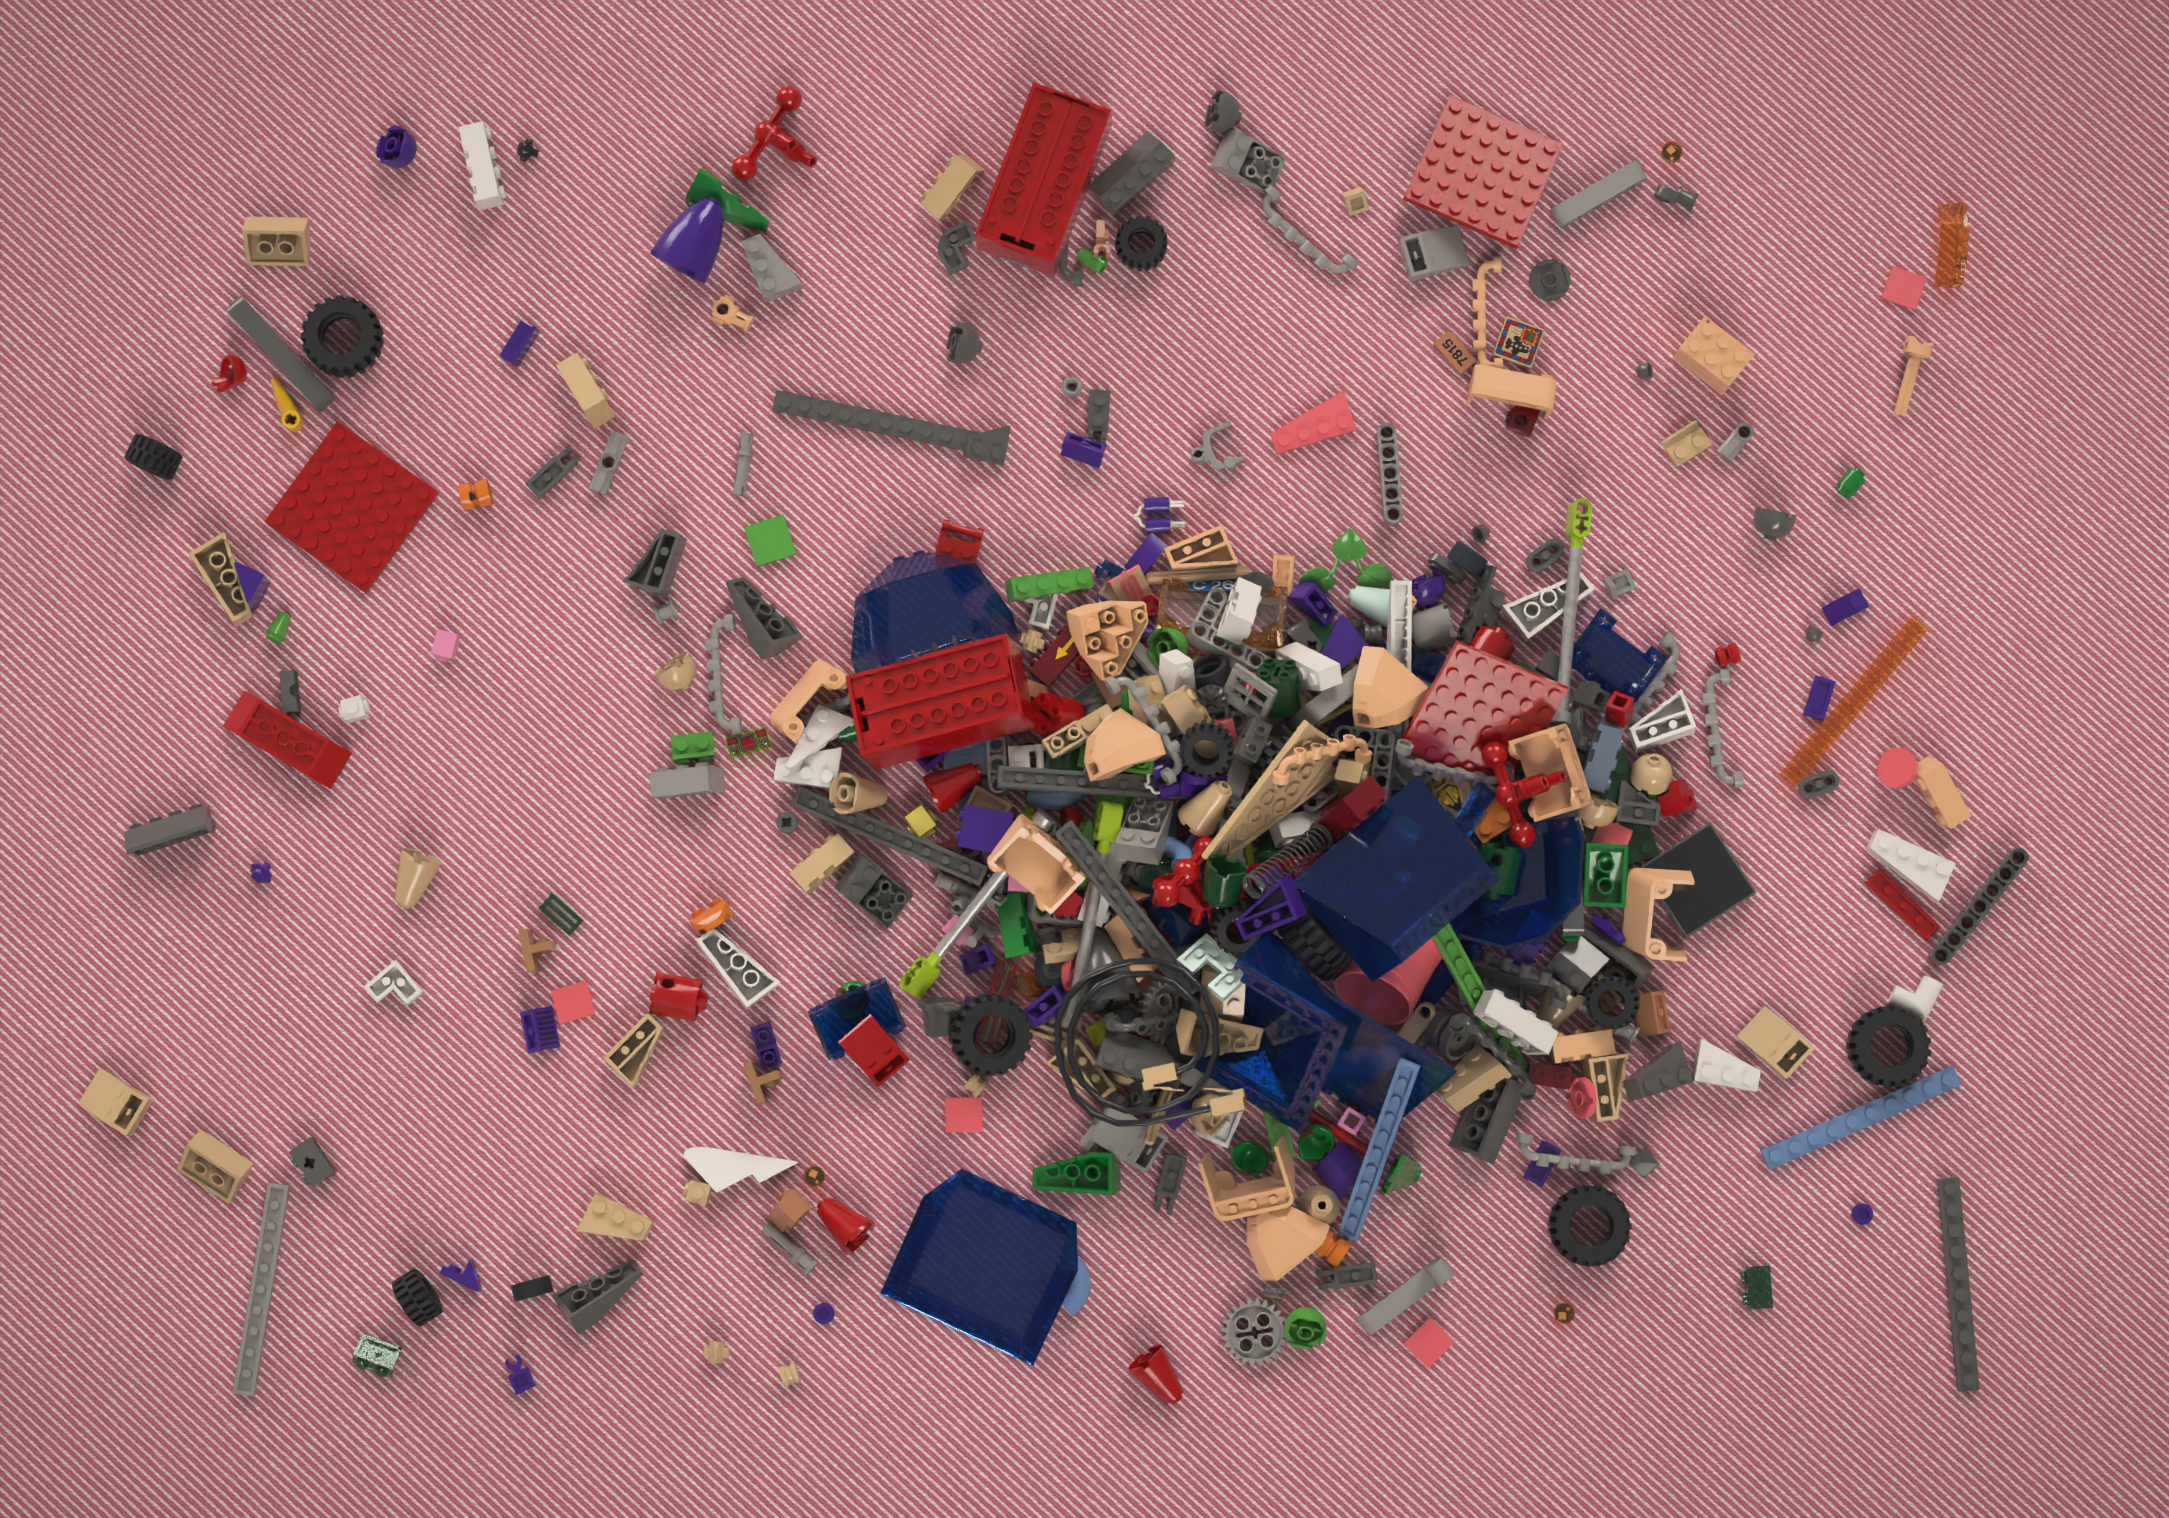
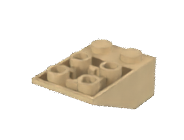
(1775, 1042)
(115, 1102)

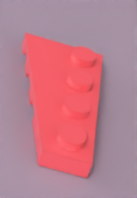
(1319, 424)

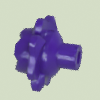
(261, 873)

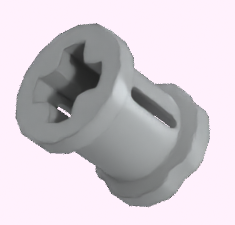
(665, 612)

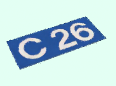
(1225, 585)

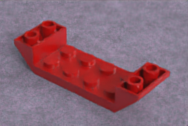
(287, 739)

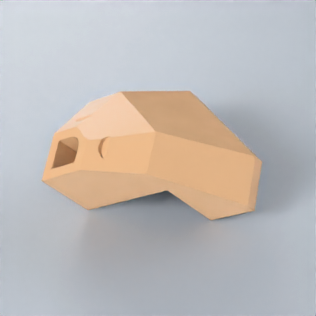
(1107, 633)
(1384, 690)
(1120, 744)
(1282, 1240)

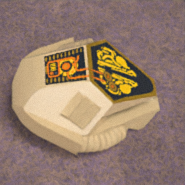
(1450, 794)

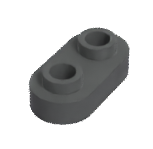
(1544, 556)
(1451, 571)
(1818, 785)
(1321, 799)

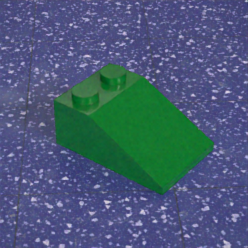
(1605, 875)

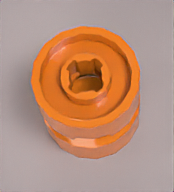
(482, 491)
(1333, 1249)

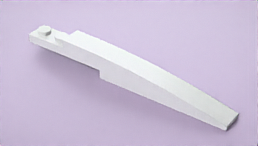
(1399, 643)

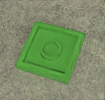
(770, 540)

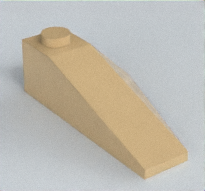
(1233, 1035)

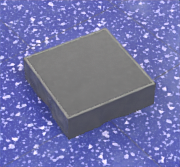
(1716, 875)

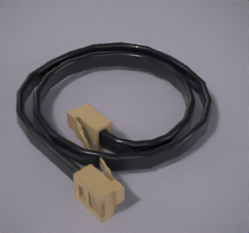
(1154, 1075)

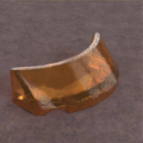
(1952, 245)

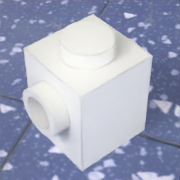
(354, 709)

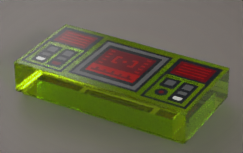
(748, 742)

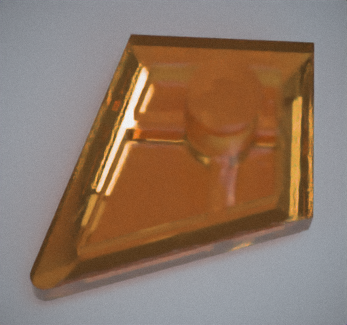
(1029, 985)

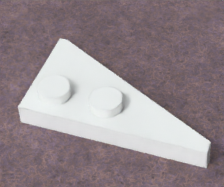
(821, 728)

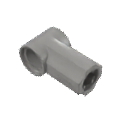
(1735, 442)

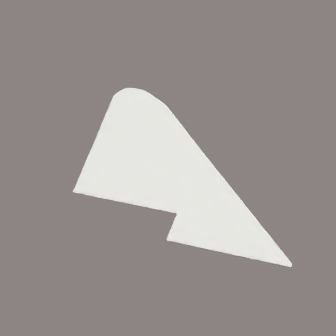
(725, 1167)

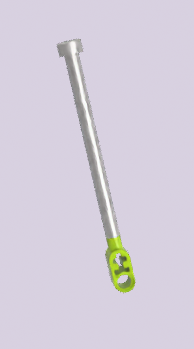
(1571, 598)
(1105, 832)
(926, 971)

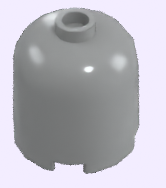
(1433, 628)

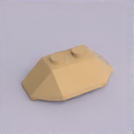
(1233, 1006)

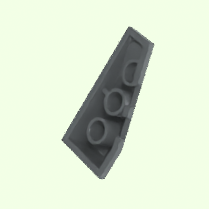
(764, 626)

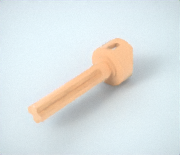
(1916, 352)

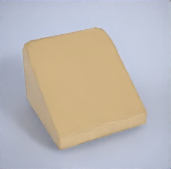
(1355, 201)

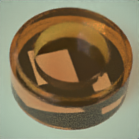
(1671, 152)
(814, 1176)
(1564, 1313)

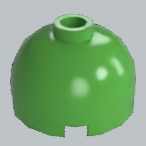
(1166, 640)
(1305, 1328)

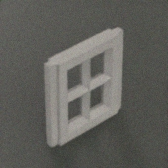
(1255, 682)

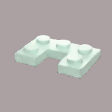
(1207, 952)

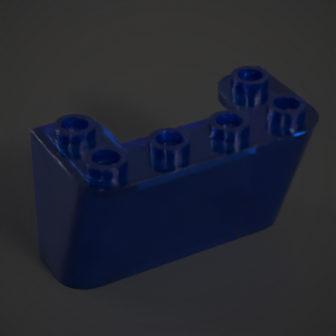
(1612, 660)
(843, 1013)

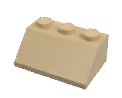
(277, 241)
(214, 1166)

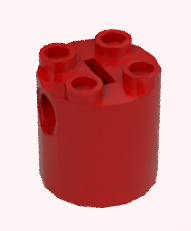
(1494, 641)
(1055, 712)
(677, 997)

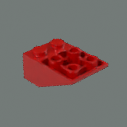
(873, 1050)

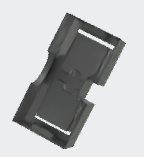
(290, 692)

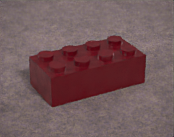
(1351, 809)

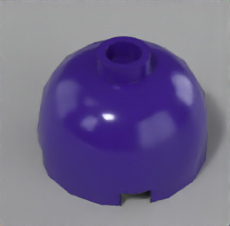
(396, 148)
(1428, 589)

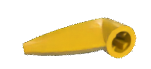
(286, 406)

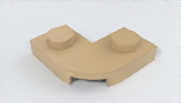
(1063, 951)

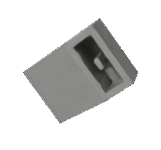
(1247, 161)
(1432, 252)
(1144, 830)
(1127, 1141)

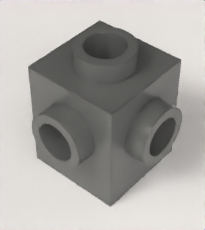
(1143, 1098)

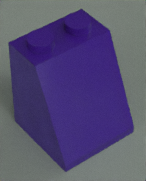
(1343, 643)
(982, 827)

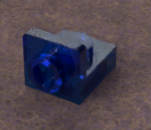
(1112, 570)

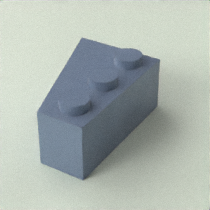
(1601, 757)

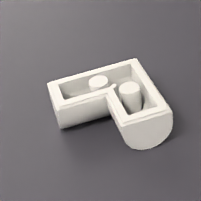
(1042, 611)
(394, 978)
(1920, 1002)

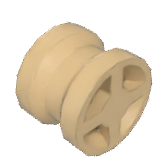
(976, 1085)
(789, 1374)

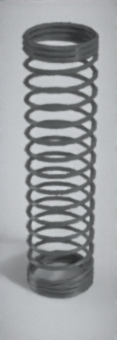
(1257, 879)

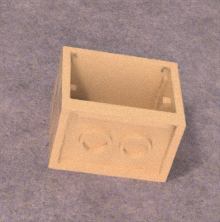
(1713, 355)

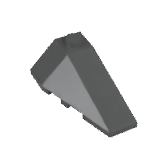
(1622, 961)
(589, 1301)

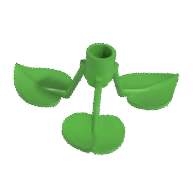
(1347, 548)

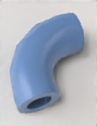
(1053, 800)
(1176, 850)
(1079, 1290)

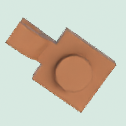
(1101, 235)

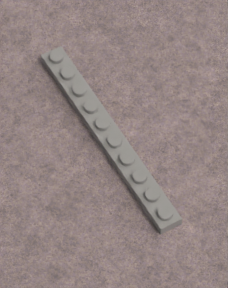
(261, 1289)

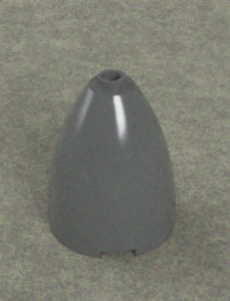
(1114, 995)

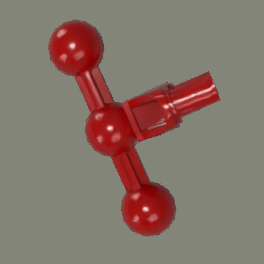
(770, 134)
(1511, 793)
(1183, 883)

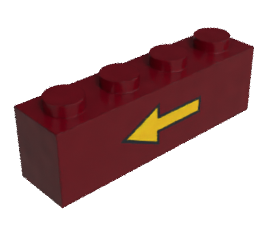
(1055, 659)

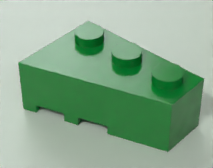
(1016, 927)

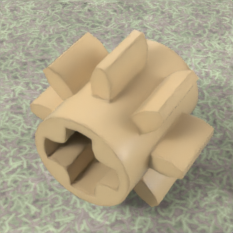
(1032, 641)
(716, 1352)

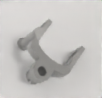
(1208, 455)
(961, 903)

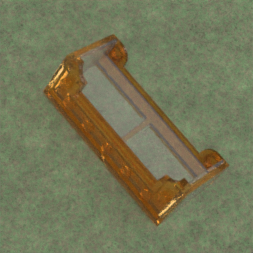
(1180, 606)

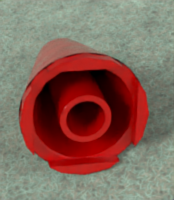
(952, 784)
(844, 1224)
(1157, 1374)

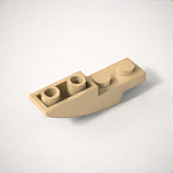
(1075, 733)

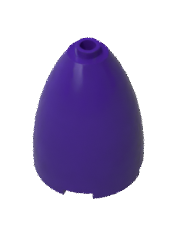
(693, 240)

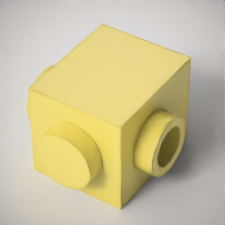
(921, 822)

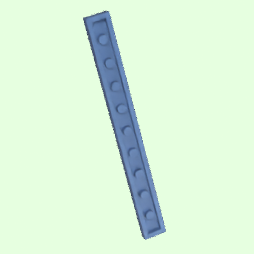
(1860, 1117)
(1379, 1149)

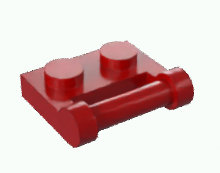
(958, 548)

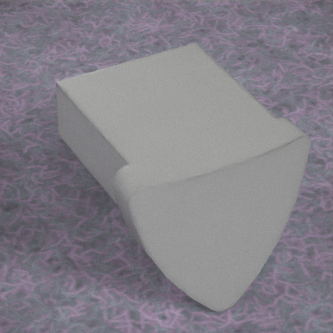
(1619, 584)

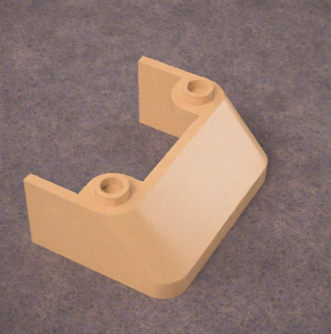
(1512, 388)
(1641, 890)
(1252, 1197)

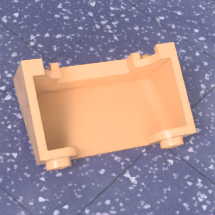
(785, 715)
(1547, 753)
(1037, 863)

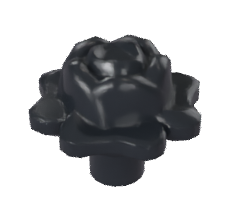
(526, 150)

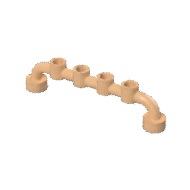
(1479, 306)
(1332, 747)

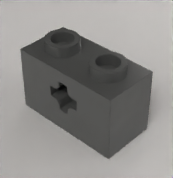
(1251, 741)
(322, 1166)

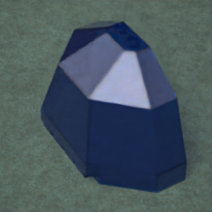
(921, 604)
(1544, 892)

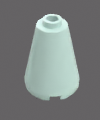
(1371, 602)

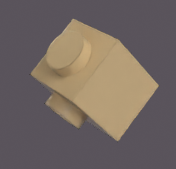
(697, 1192)

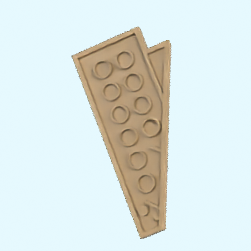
(1271, 802)

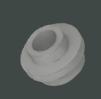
(1071, 380)

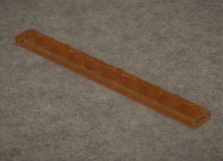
(1854, 701)

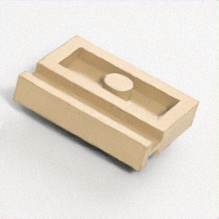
(1686, 443)

